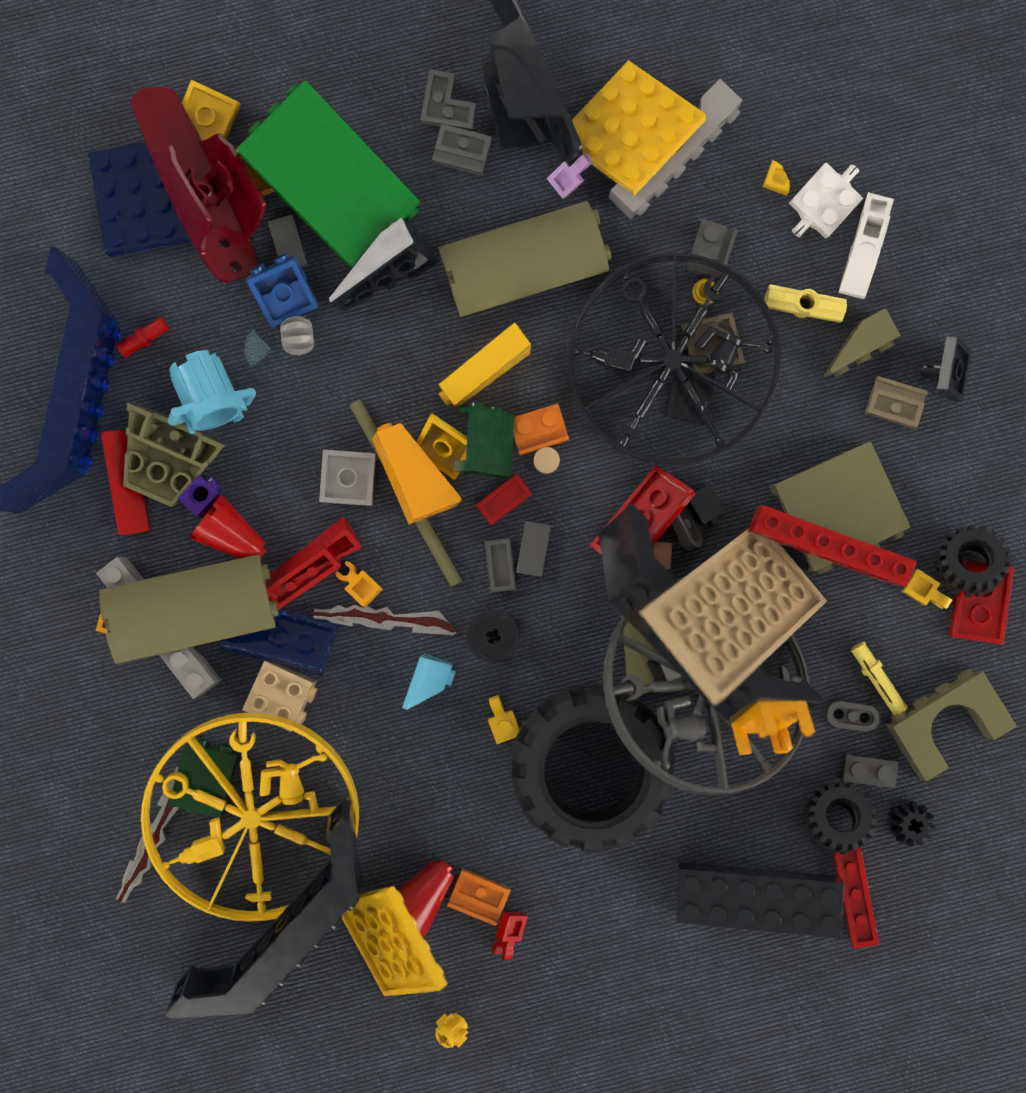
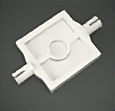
(825, 200)

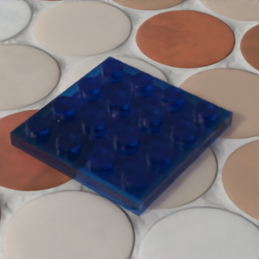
(133, 201)

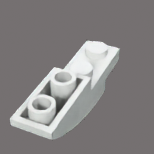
(866, 246)

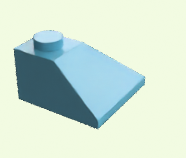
(428, 680)

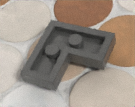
(441, 108)

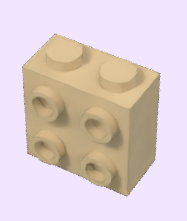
(281, 693)

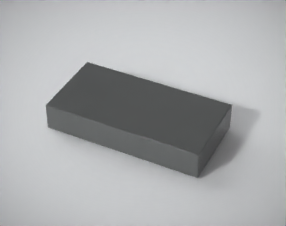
(287, 238)
(533, 548)
(500, 565)

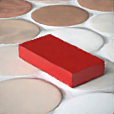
(504, 499)

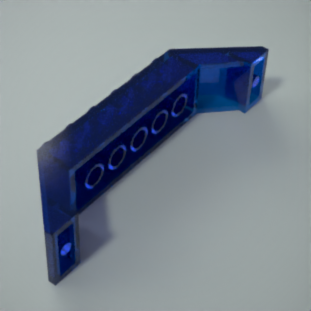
(75, 392)

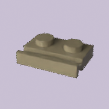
(896, 402)

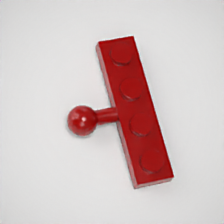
(856, 899)

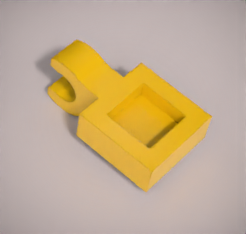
(924, 589)
(502, 723)

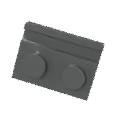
(461, 149)
(713, 242)

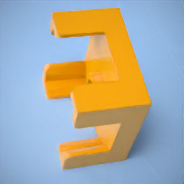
(772, 719)

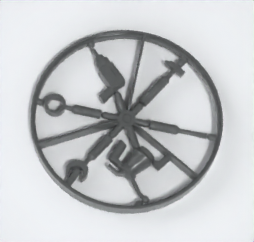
(688, 727)

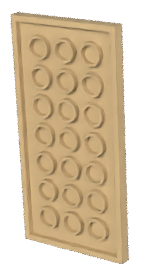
(733, 612)

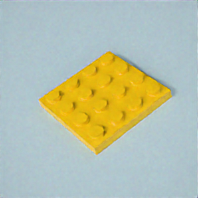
(635, 127)
(392, 944)

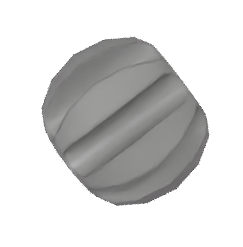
(297, 335)

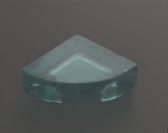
(255, 348)

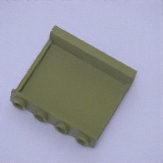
(846, 497)

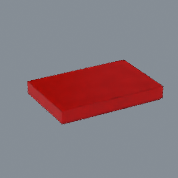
(982, 616)

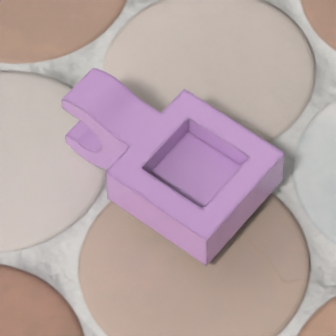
(567, 177)

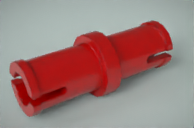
(143, 337)

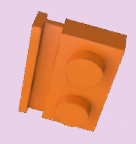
(539, 429)
(479, 897)

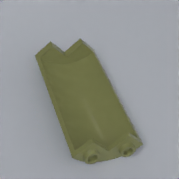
(525, 258)
(187, 608)

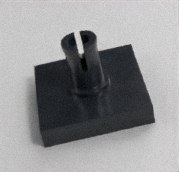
(951, 370)

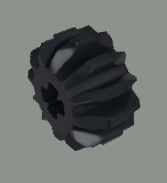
(920, 827)

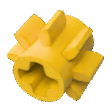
(451, 1030)

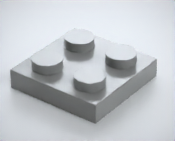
(347, 477)

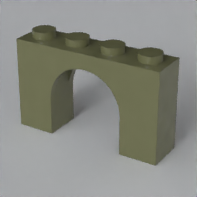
(913, 727)

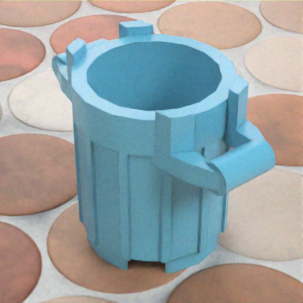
(206, 393)

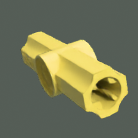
(821, 306)

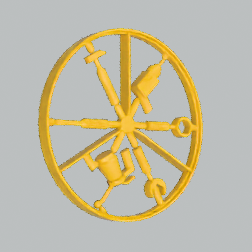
(290, 793)

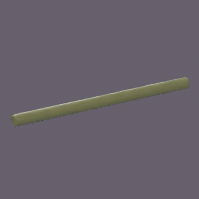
(423, 525)

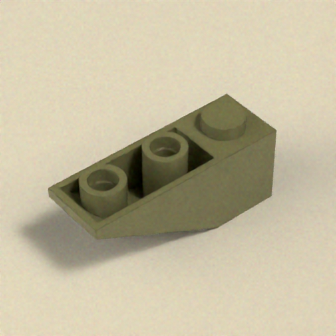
(867, 336)

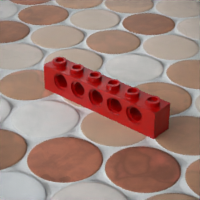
(832, 546)

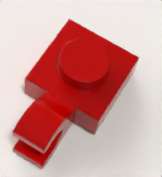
(509, 931)

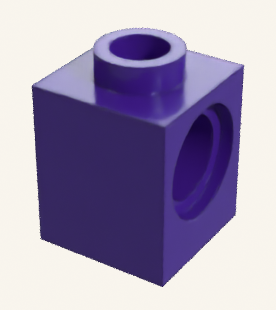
(190, 495)

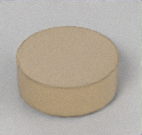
(546, 460)

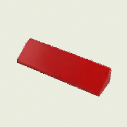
(128, 504)

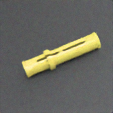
(872, 669)

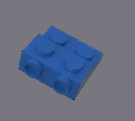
(281, 289)

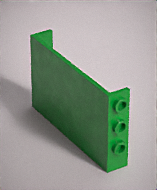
(326, 173)

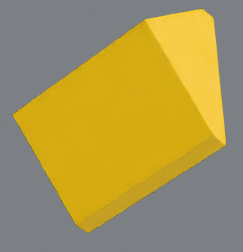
(443, 445)

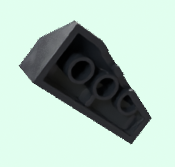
(391, 257)

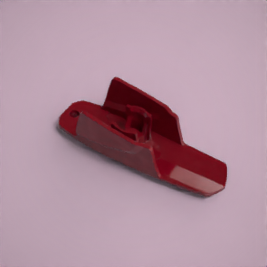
(204, 182)

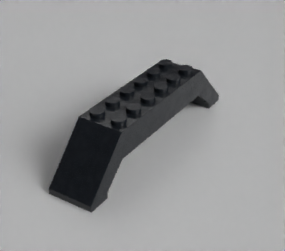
(638, 579)
(286, 941)

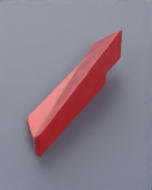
(312, 563)

